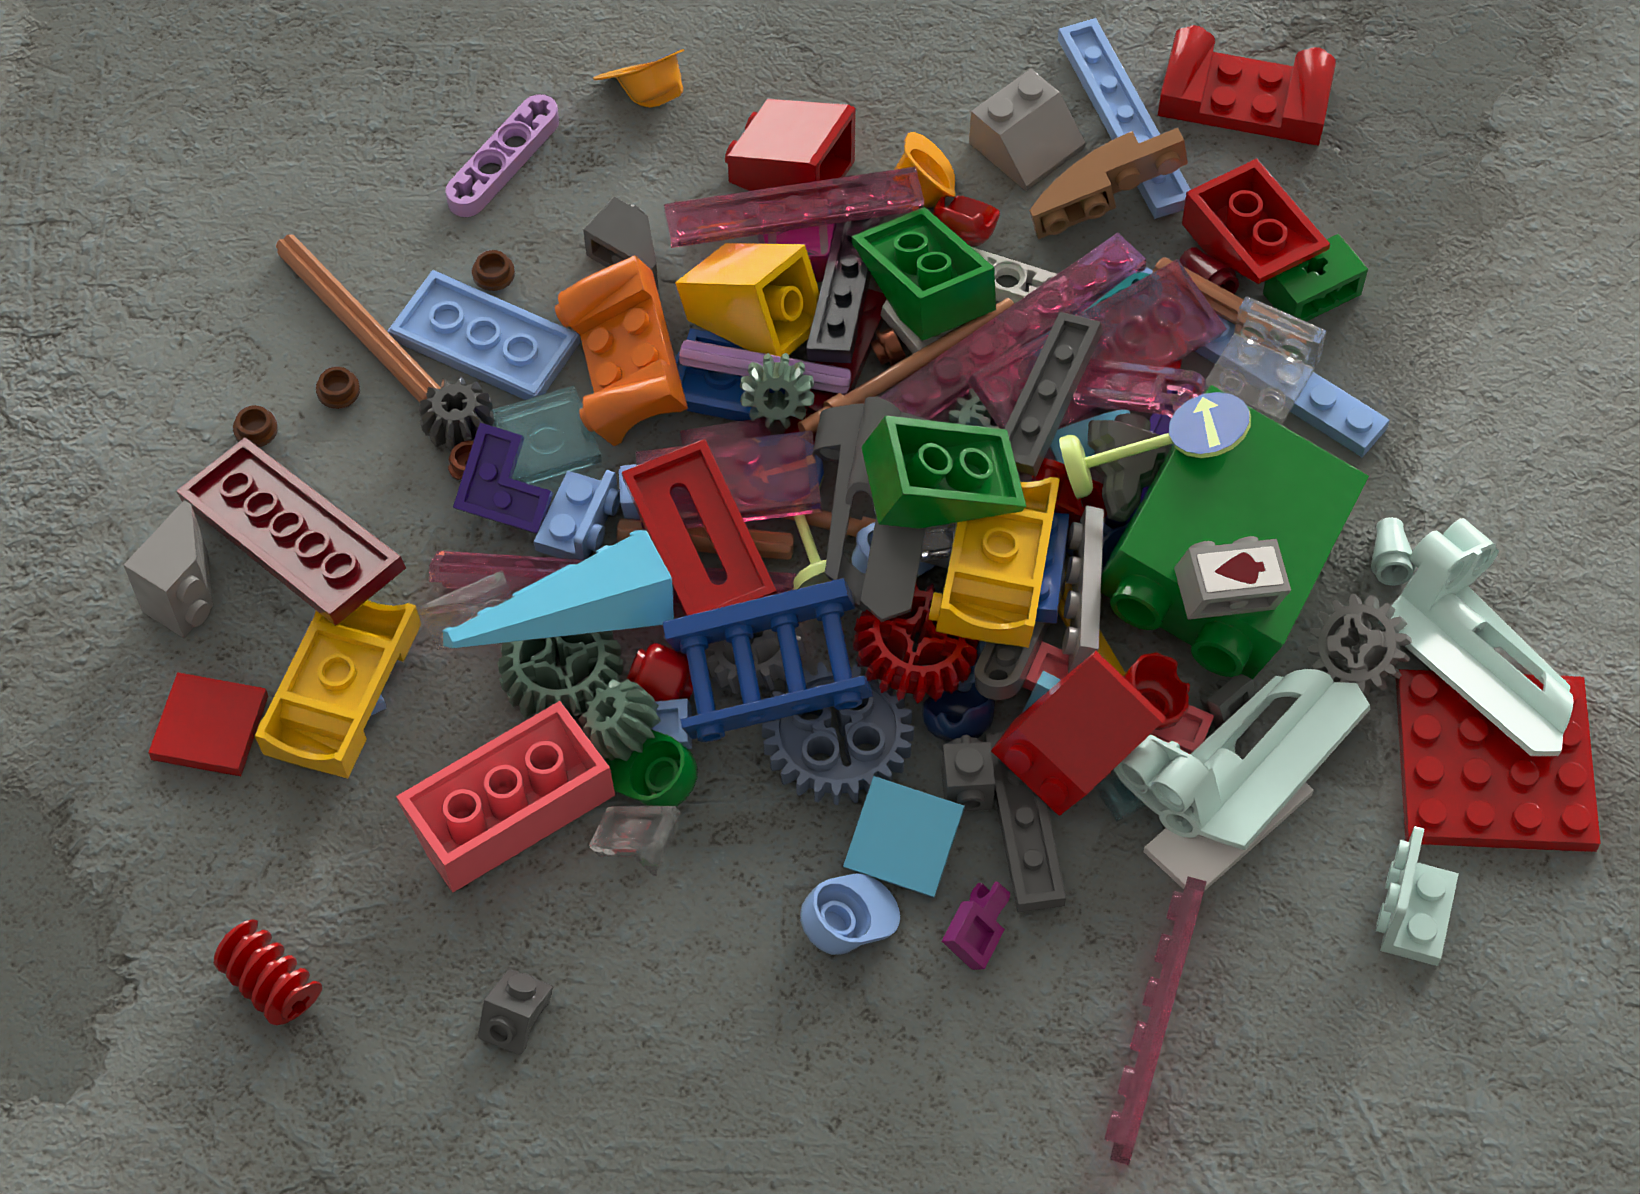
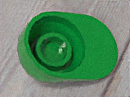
(658, 775)

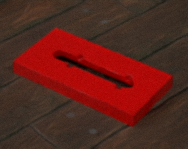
(700, 475)

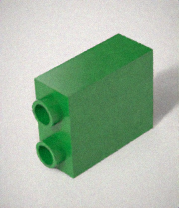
(1262, 489)

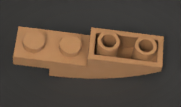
(1089, 184)

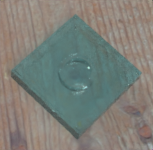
(552, 433)

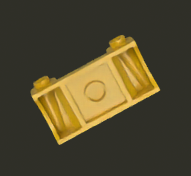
(998, 572)
(335, 686)

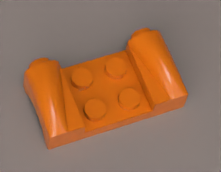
(623, 347)

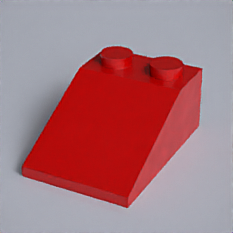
(1251, 223)
(1077, 733)

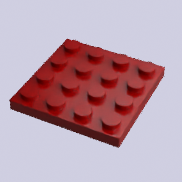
(1479, 786)

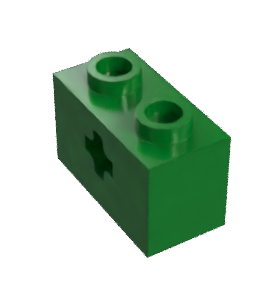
(1318, 282)

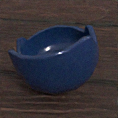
(958, 714)

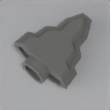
(1127, 476)

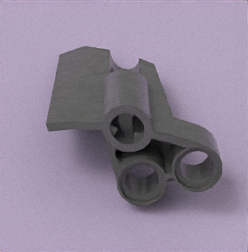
(894, 550)

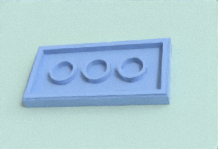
(484, 336)

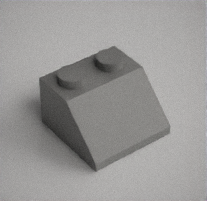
(1025, 130)
(173, 573)

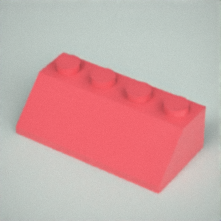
(507, 795)

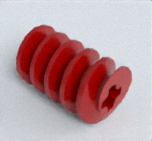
(264, 974)

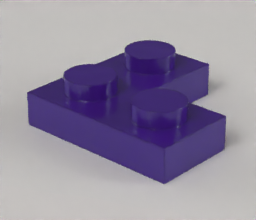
(489, 487)

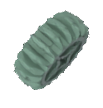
(541, 684)

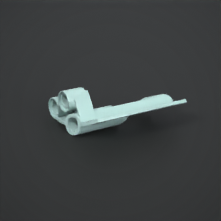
(1457, 635)
(1237, 798)

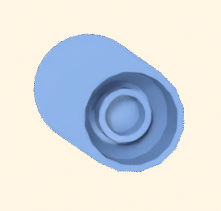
(849, 913)

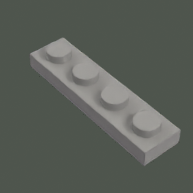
(1084, 574)

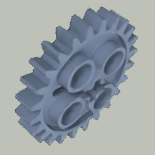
(879, 723)

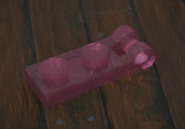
(1137, 387)

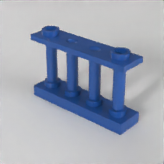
(736, 626)

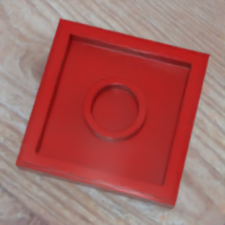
(208, 724)

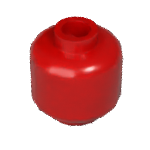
(662, 673)

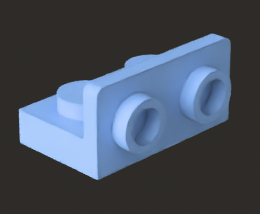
(578, 516)

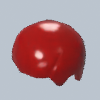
(968, 218)
(1158, 682)

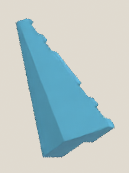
(606, 592)

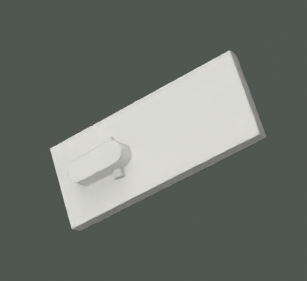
(1205, 857)

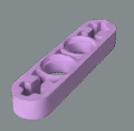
(497, 152)

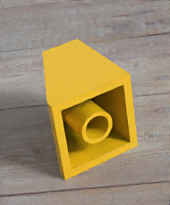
(753, 296)

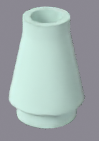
(1392, 553)

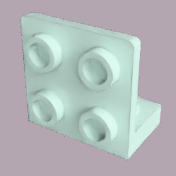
(1416, 905)

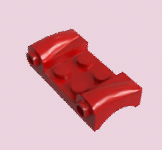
(1246, 91)

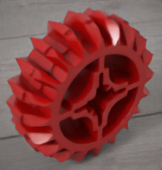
(946, 654)

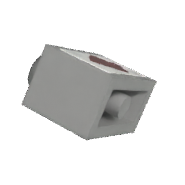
(1232, 577)

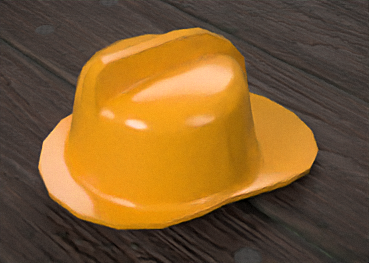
(650, 82)
(932, 168)

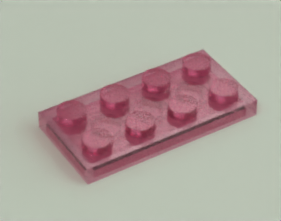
(764, 474)

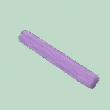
(736, 362)

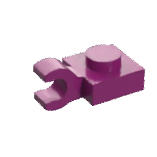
(974, 927)

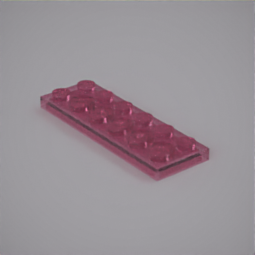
(1142, 325)

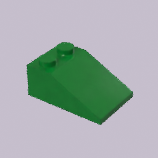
(927, 273)
(940, 472)

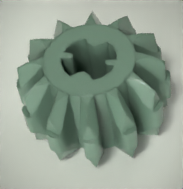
(777, 376)
(620, 719)

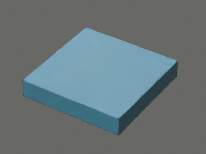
(904, 836)

